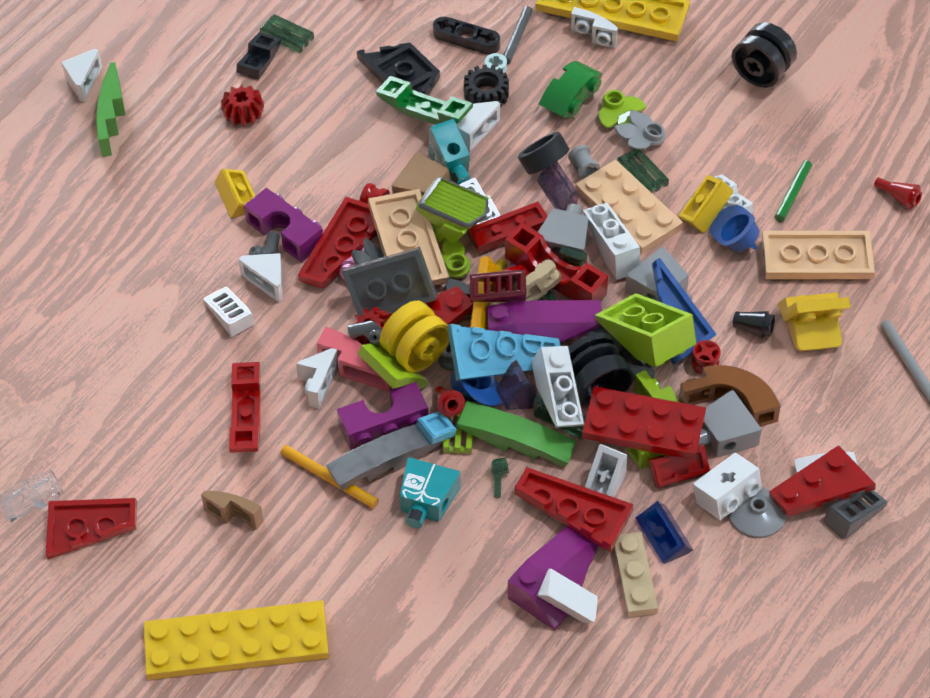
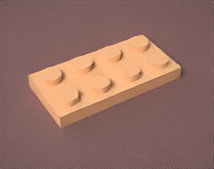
(633, 204)
(404, 228)
(817, 255)

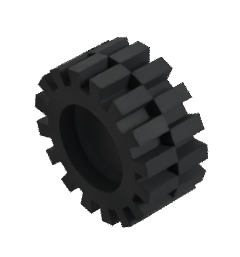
(486, 77)

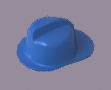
(735, 228)
(477, 390)

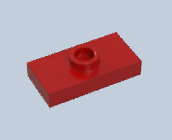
(672, 469)

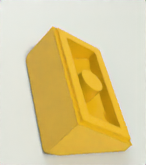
(234, 191)
(706, 203)

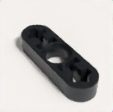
(450, 29)

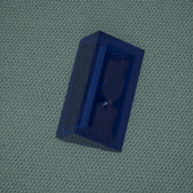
(663, 533)

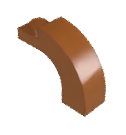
(721, 379)

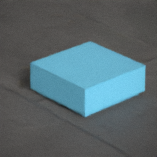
(436, 427)

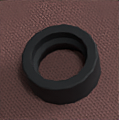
(543, 153)

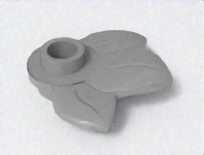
(641, 131)

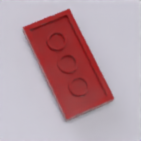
(644, 423)

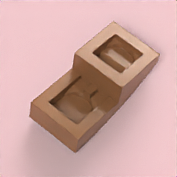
(227, 505)

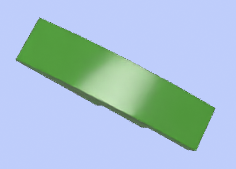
(109, 106)
(516, 432)

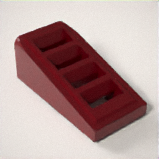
(502, 276)

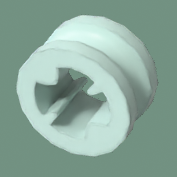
(496, 59)

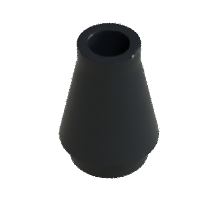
(756, 322)

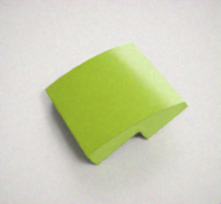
(389, 368)

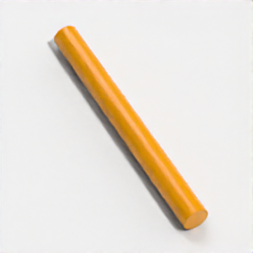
(323, 473)

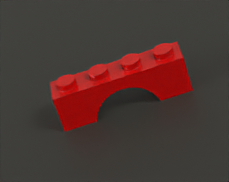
(529, 249)

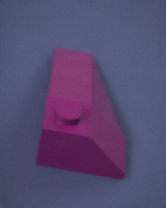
(546, 318)
(567, 555)

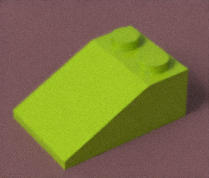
(649, 328)

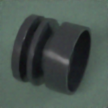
(598, 364)

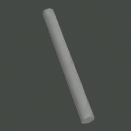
(906, 357)

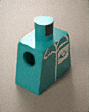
(449, 150)
(427, 491)

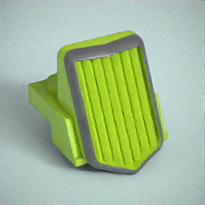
(452, 209)

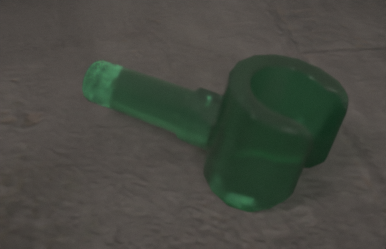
(498, 468)

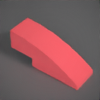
(349, 362)

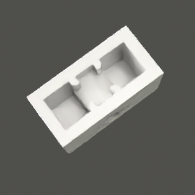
(727, 486)

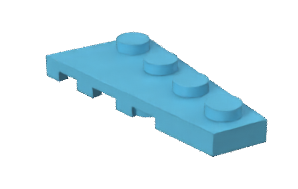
(490, 353)

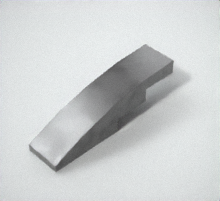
(379, 456)

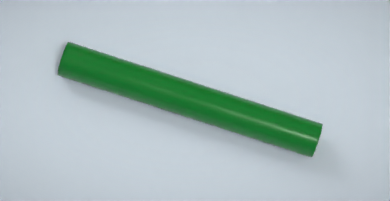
(793, 191)

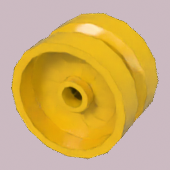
(414, 336)

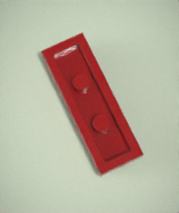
(496, 230)

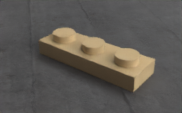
(635, 575)

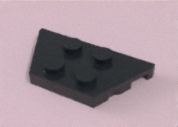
(402, 63)

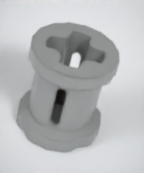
(581, 158)

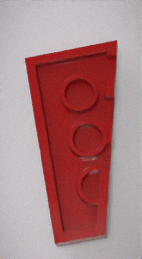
(343, 234)
(579, 508)

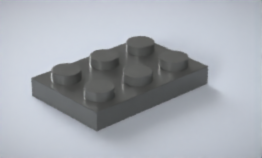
(390, 281)

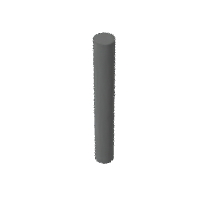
(517, 33)

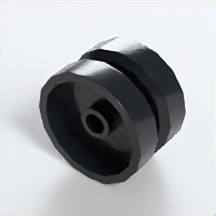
(764, 54)

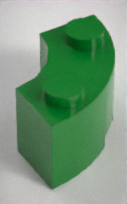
(568, 92)

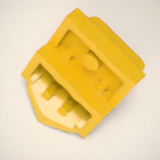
(814, 320)

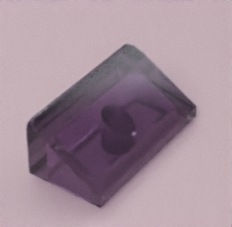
(557, 187)

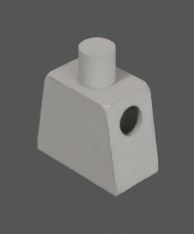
(566, 229)
(641, 278)
(729, 426)

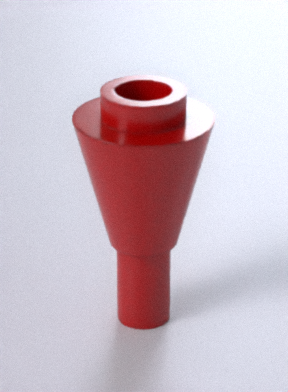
(905, 193)
(449, 401)

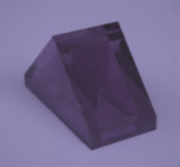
(516, 389)

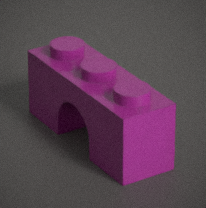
(271, 211)
(363, 426)

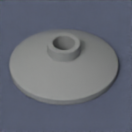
(758, 522)

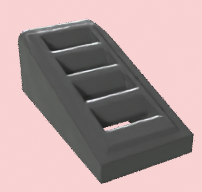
(845, 524)

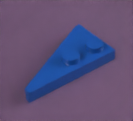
(672, 294)

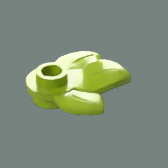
(617, 108)
(453, 256)

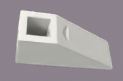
(613, 240)
(557, 385)

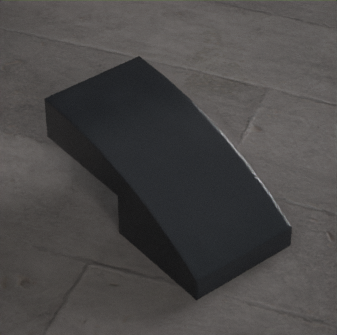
(259, 55)

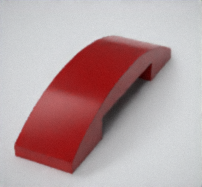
(245, 407)

